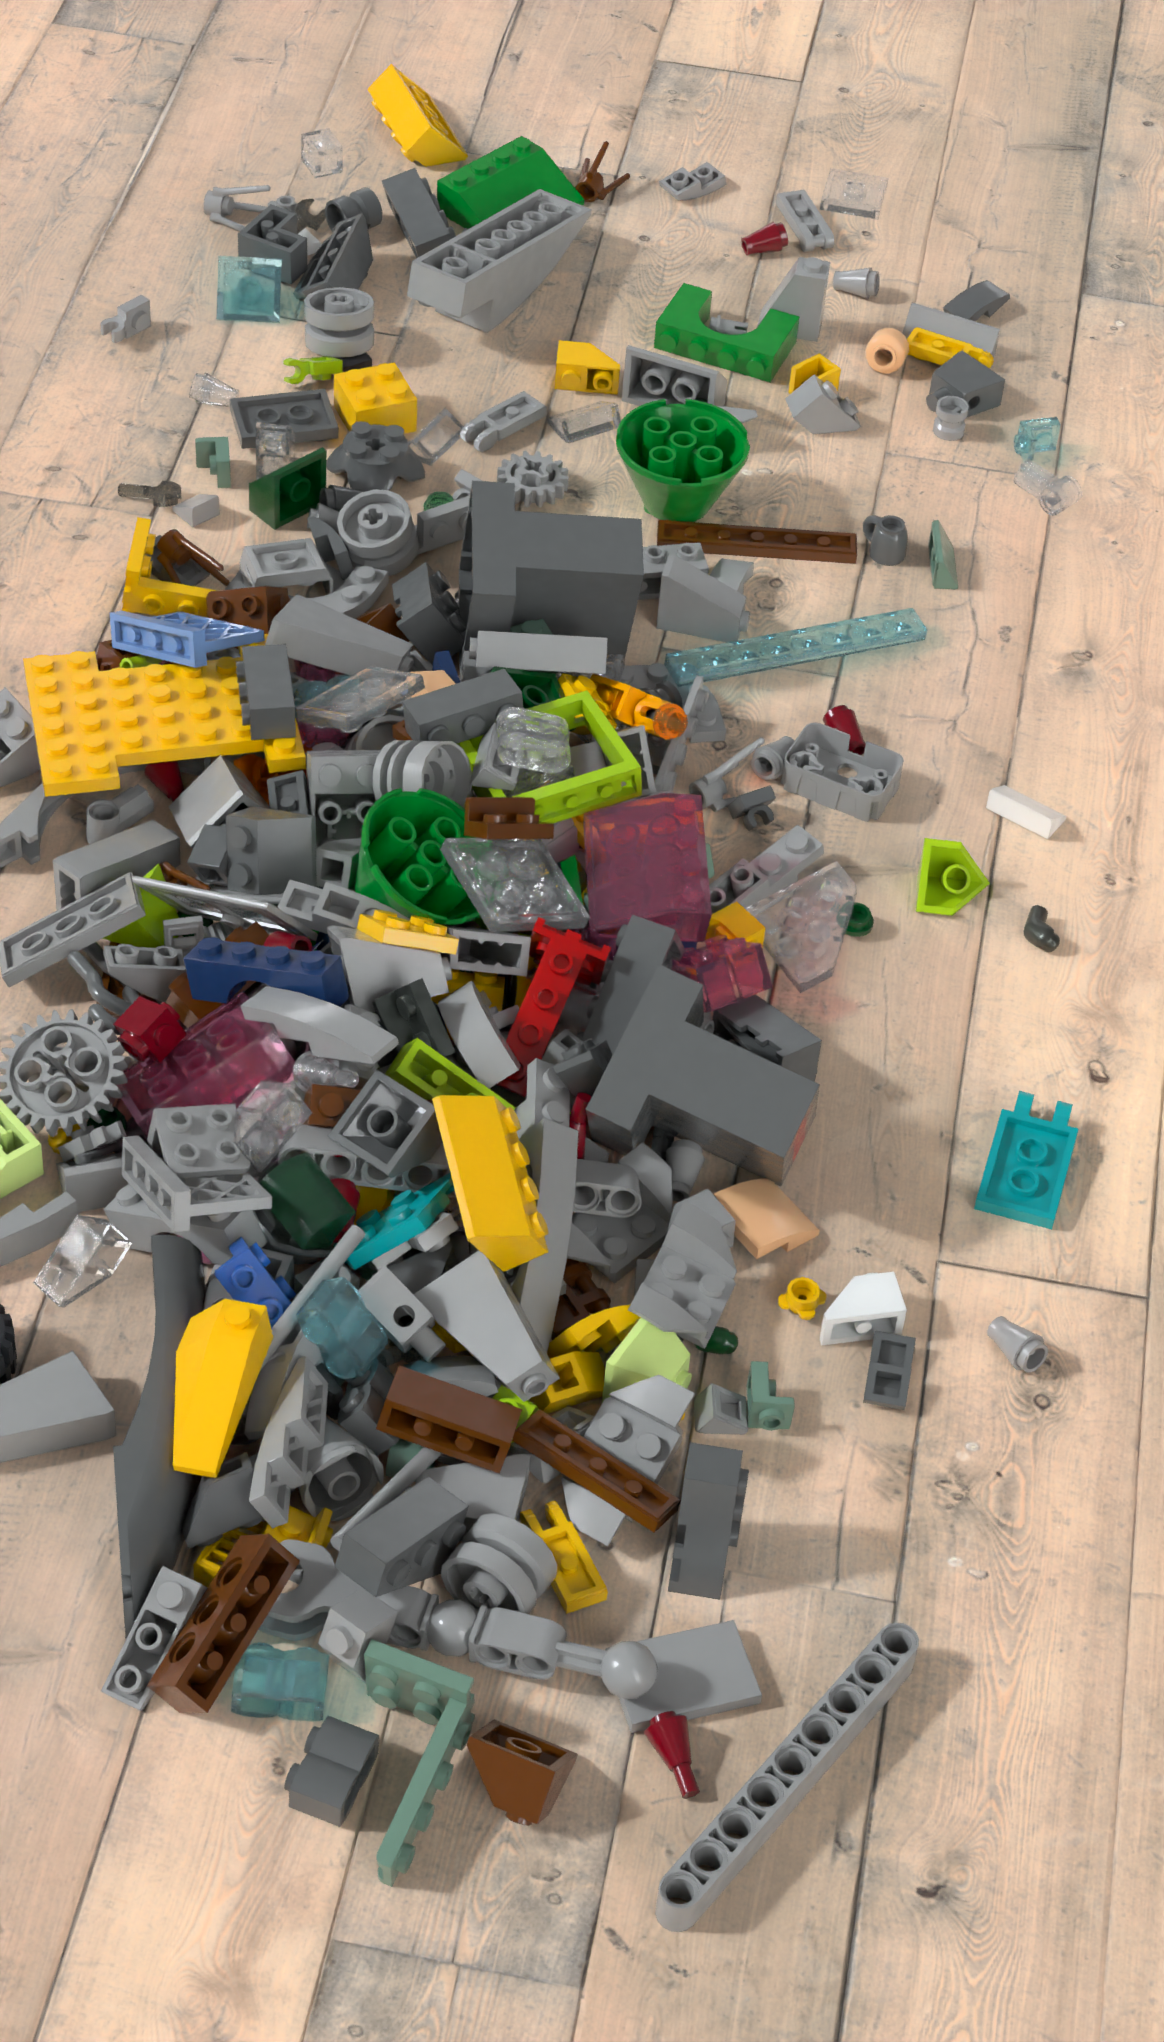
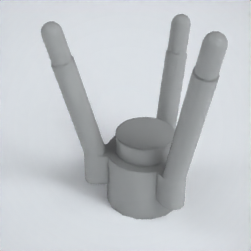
(219, 204)
(713, 787)

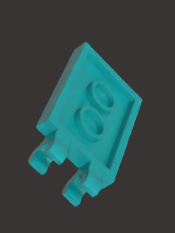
(1027, 1164)

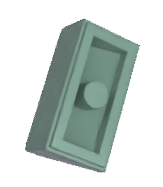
(941, 558)

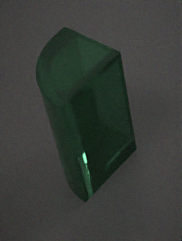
(307, 1202)

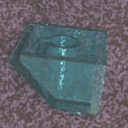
(249, 289)

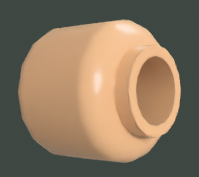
(887, 350)

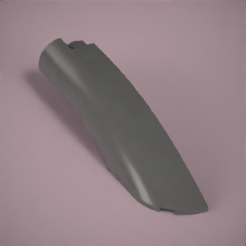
(148, 1489)

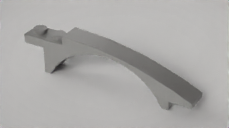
(25, 824)
(553, 1162)

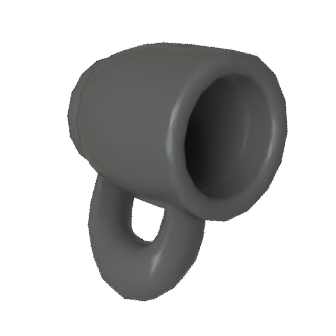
(887, 539)

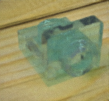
(1036, 436)

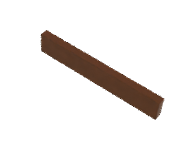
(761, 541)

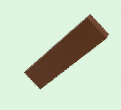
(596, 1470)

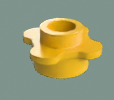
(803, 1289)

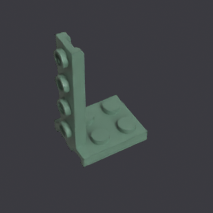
(436, 1698)

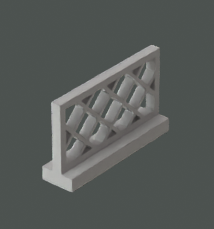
(181, 1198)

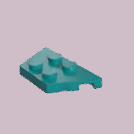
(403, 1220)

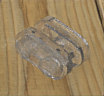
(533, 740)

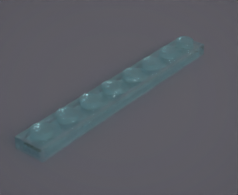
(795, 647)

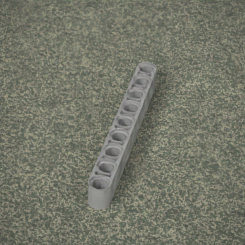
(597, 1197)
(783, 1790)

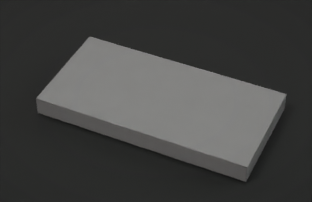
(70, 929)

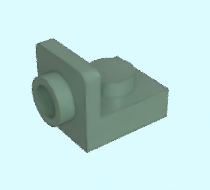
(214, 454)
(763, 1406)

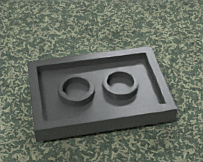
(305, 411)

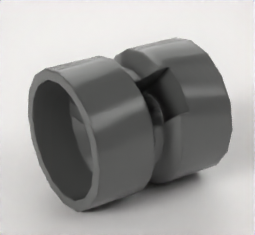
(358, 202)

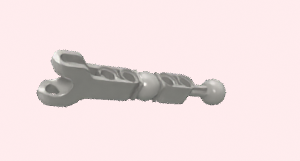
(492, 1636)

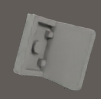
(197, 1140)

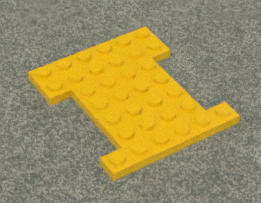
(135, 716)

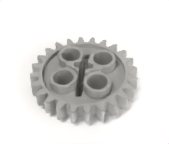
(86, 1044)

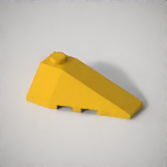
(214, 1381)

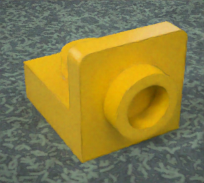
(303, 1527)

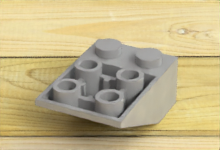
(17, 741)
(340, 792)

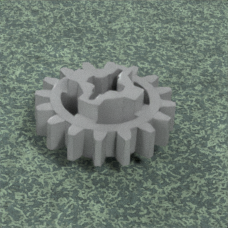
(535, 478)

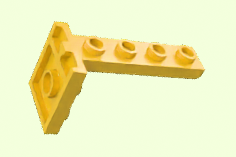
(153, 595)

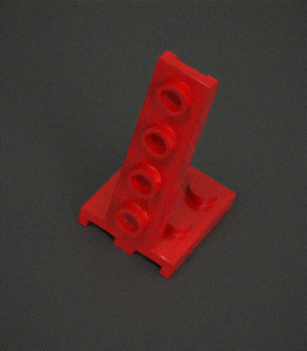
(561, 962)

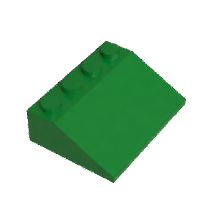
(500, 181)

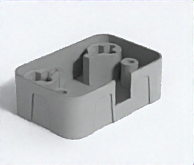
(813, 768)

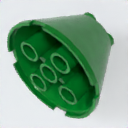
(681, 456)
(403, 857)

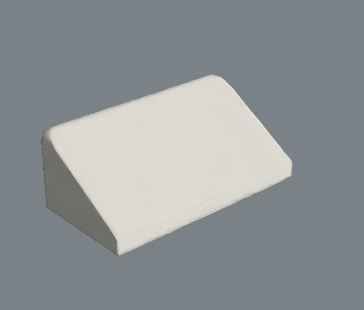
(1024, 811)

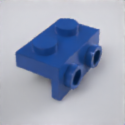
(250, 1282)

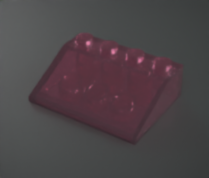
(648, 864)
(211, 1065)

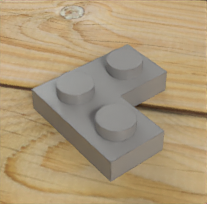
(430, 1240)

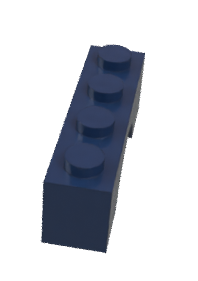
(222, 968)

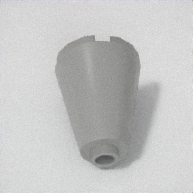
(340, 1474)

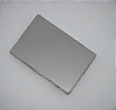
(697, 1676)

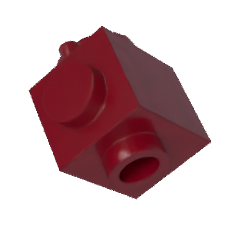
(149, 1030)

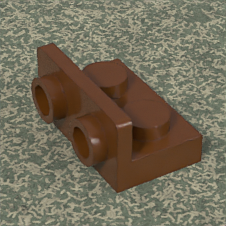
(504, 819)

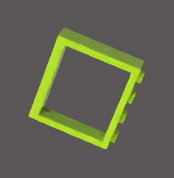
(585, 791)

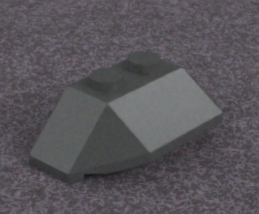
(340, 259)

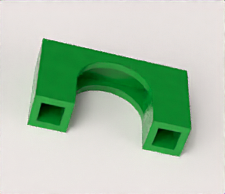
(753, 354)

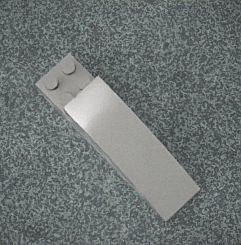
(498, 262)

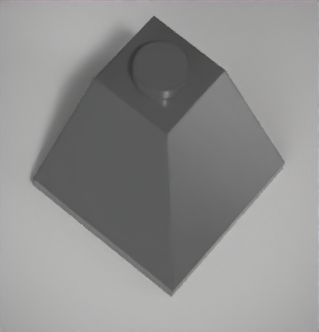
(389, 1126)

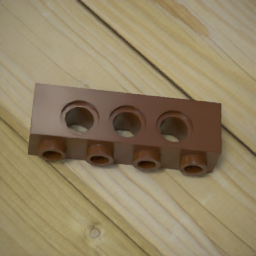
(223, 1623)

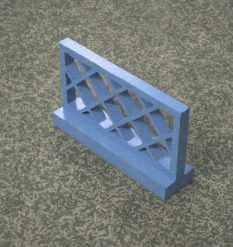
(178, 636)

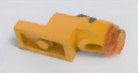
(637, 708)

